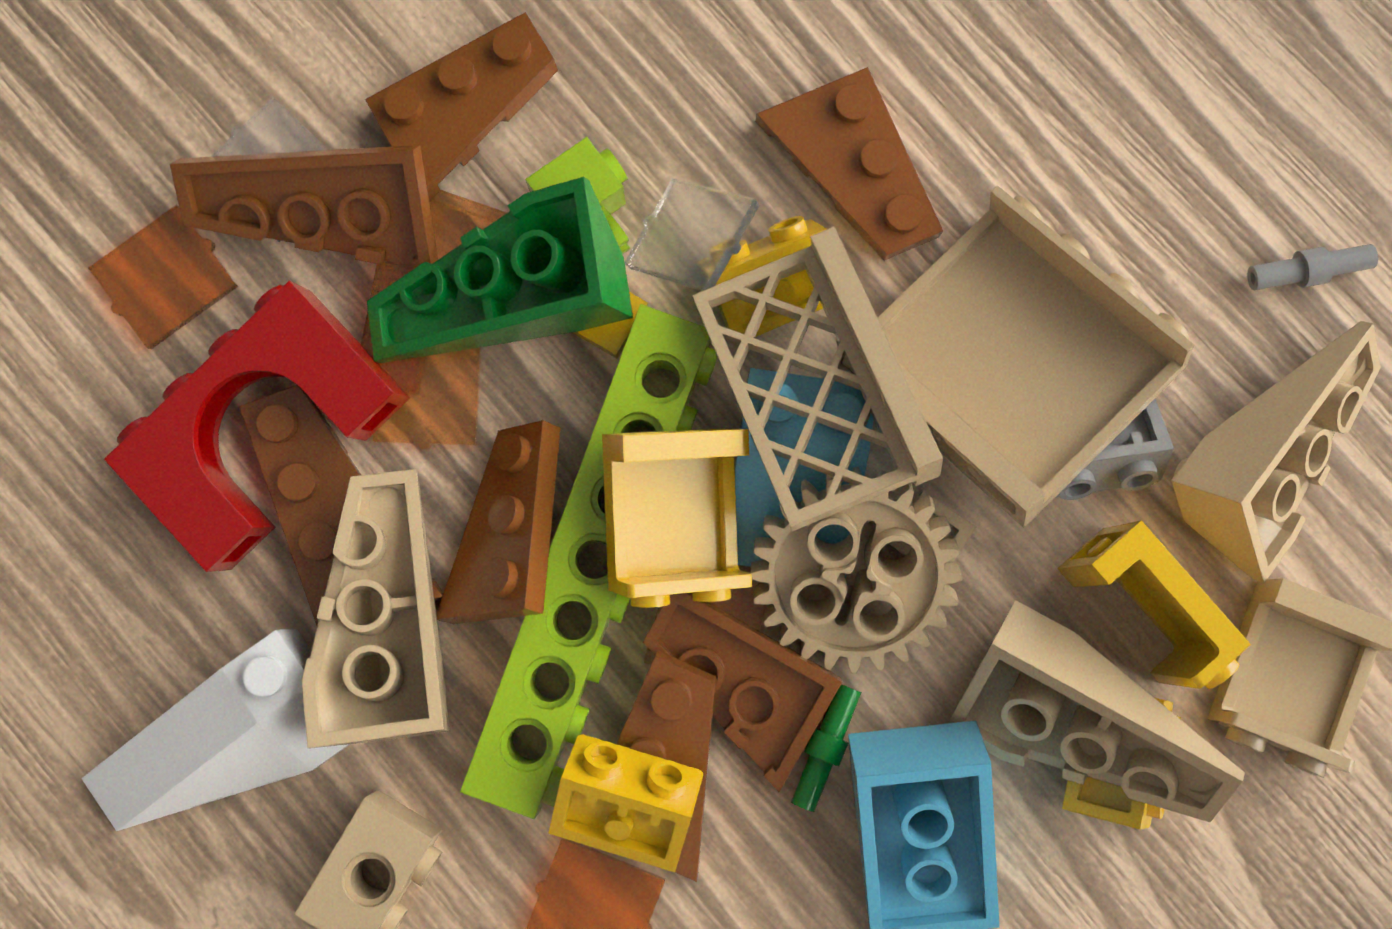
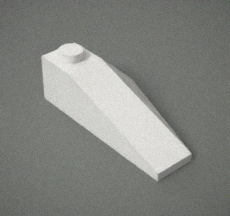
(217, 741)

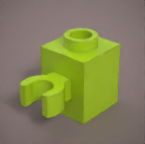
(599, 168)

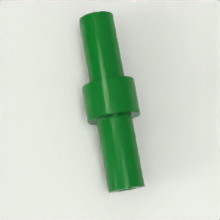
(826, 748)

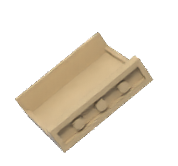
(1028, 355)

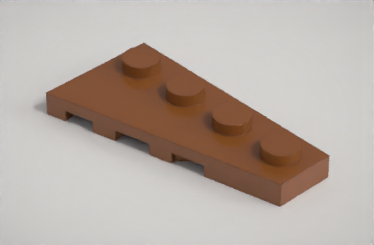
(330, 200)
(306, 480)

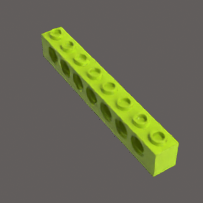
(497, 769)

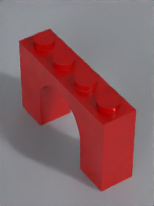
(175, 452)

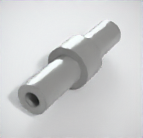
(1312, 267)

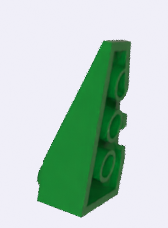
(522, 278)

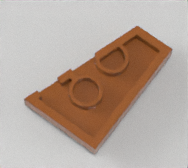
(464, 96)
(858, 159)
(763, 690)
(675, 723)

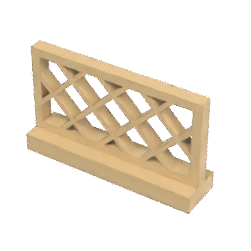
(873, 369)

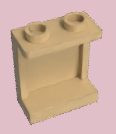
(1300, 675)

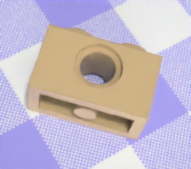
(377, 831)

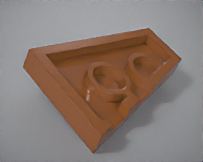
(508, 532)

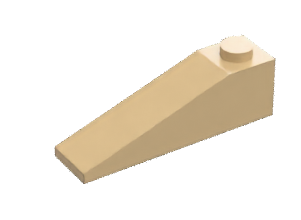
(377, 633)

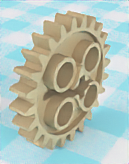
(911, 584)

